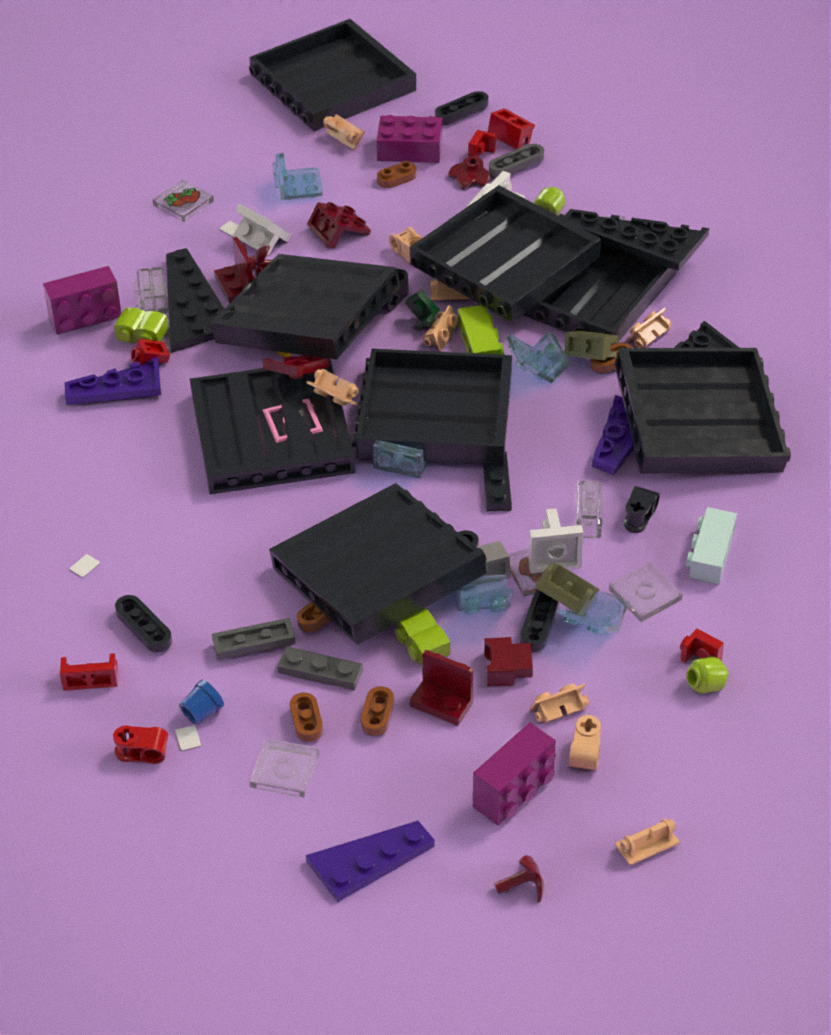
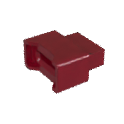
(507, 661)

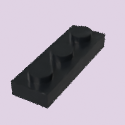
(497, 486)

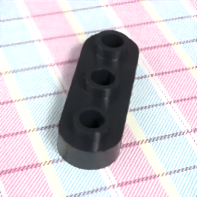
(462, 107)
(539, 620)
(155, 634)

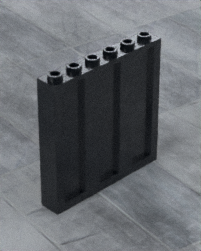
(332, 73)
(505, 252)
(604, 295)
(306, 306)
(435, 403)
(700, 410)
(239, 442)
(378, 562)

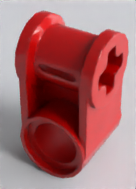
(143, 744)

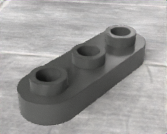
(516, 160)

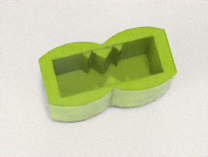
(138, 324)
(422, 633)

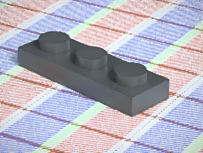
(253, 638)
(320, 668)

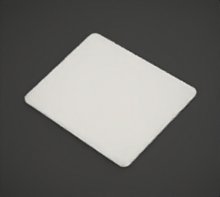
(229, 228)
(84, 565)
(188, 737)

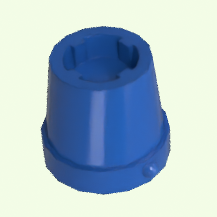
(201, 702)

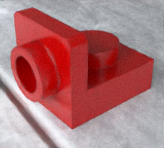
(482, 142)
(149, 349)
(701, 645)

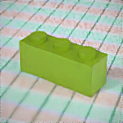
(478, 331)

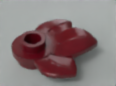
(470, 171)

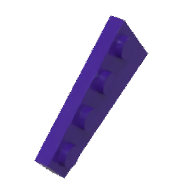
(116, 385)
(616, 440)
(366, 859)

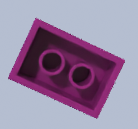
(409, 139)
(82, 300)
(514, 774)

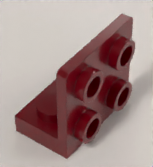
(330, 221)
(236, 277)
(444, 688)

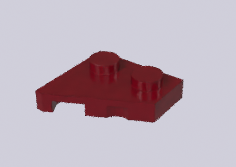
(296, 365)

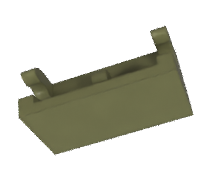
(589, 344)
(567, 588)

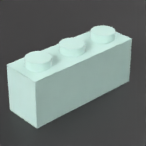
(711, 545)

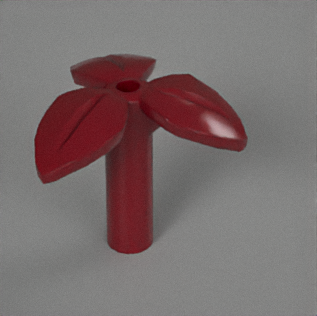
(259, 259)
(531, 874)

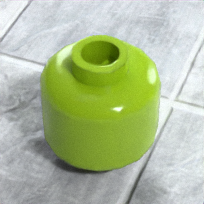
(551, 199)
(707, 675)

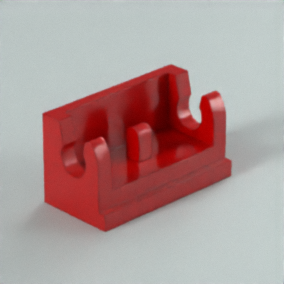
(510, 128)
(89, 674)

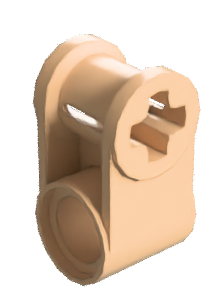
(401, 242)
(586, 743)

